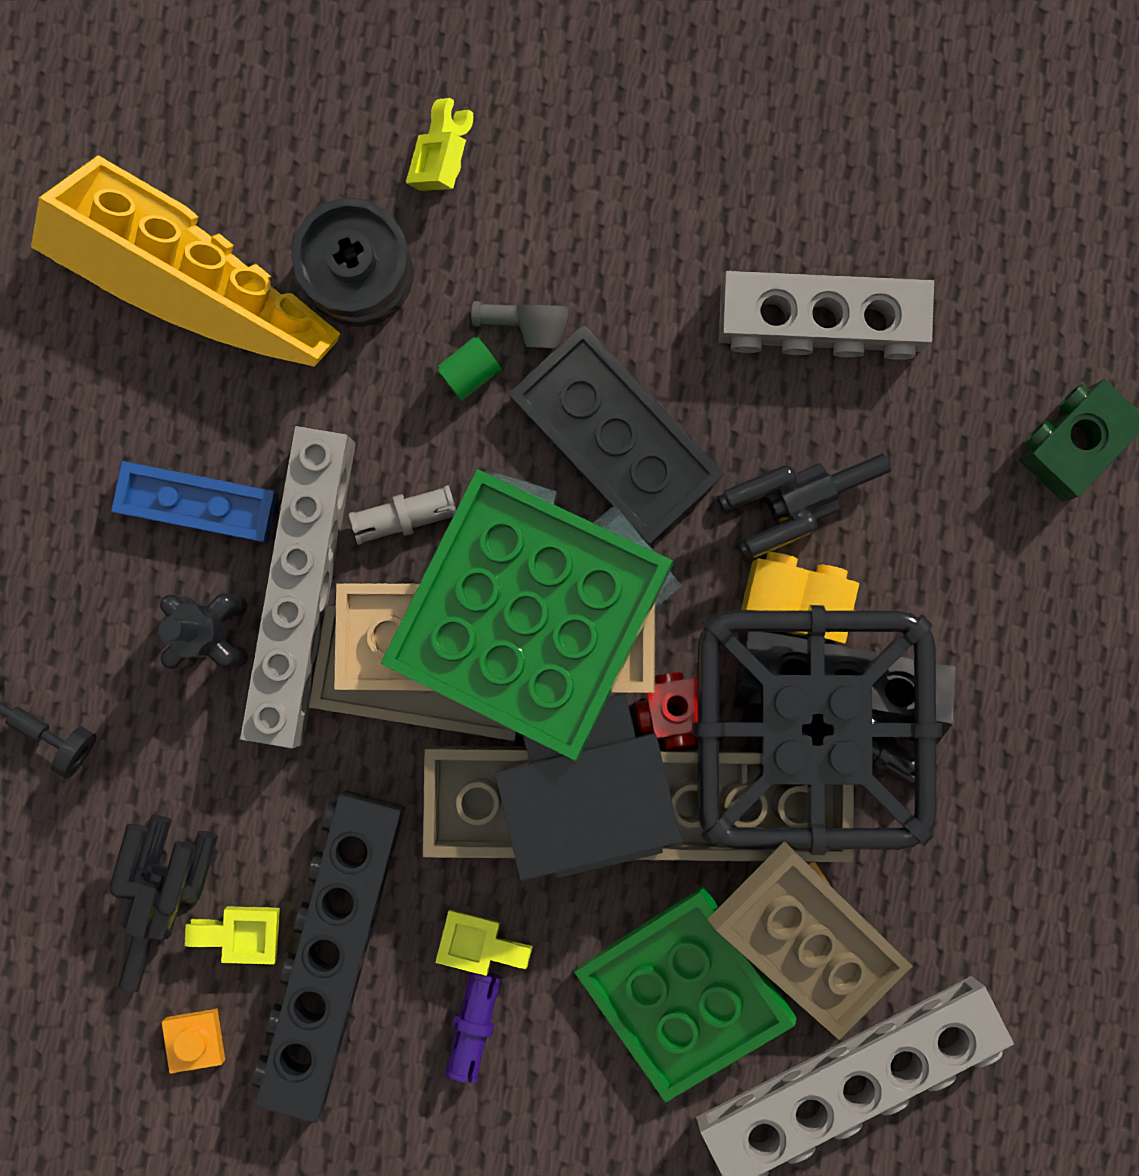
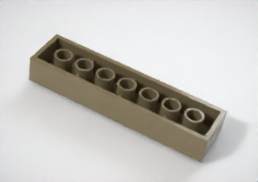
(469, 821)

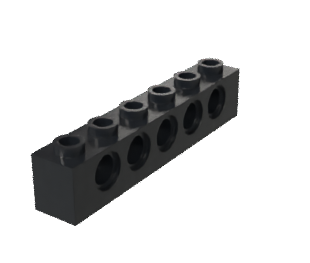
(304, 1088)

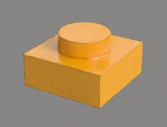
(193, 1041)

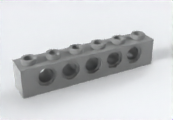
(298, 587)
(867, 1054)

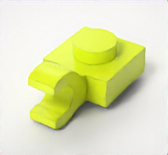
(439, 152)
(245, 934)
(472, 943)

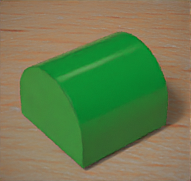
(468, 369)

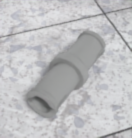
(402, 515)

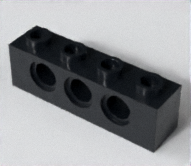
(789, 657)

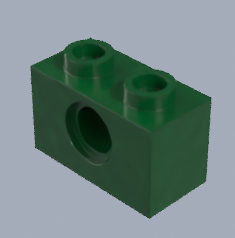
(1109, 428)

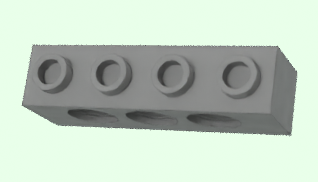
(903, 303)

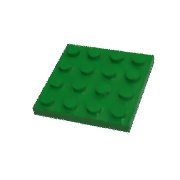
(527, 614)

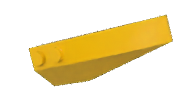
(159, 260)

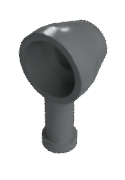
(540, 324)

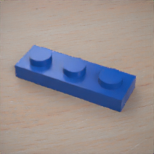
(194, 502)

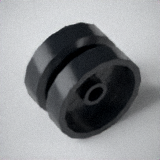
(346, 233)

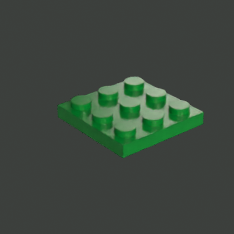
(684, 996)

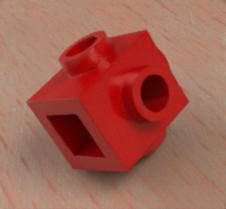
(654, 717)

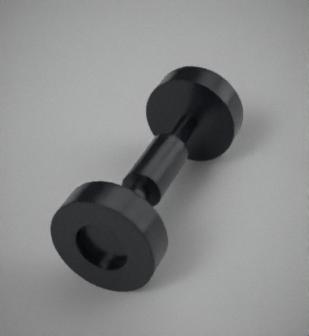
(71, 751)

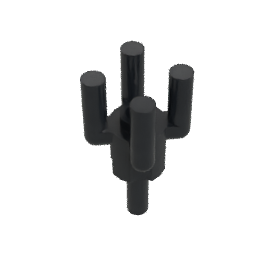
(796, 500)
(199, 631)
(155, 890)

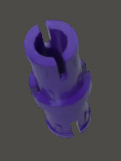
(473, 1027)

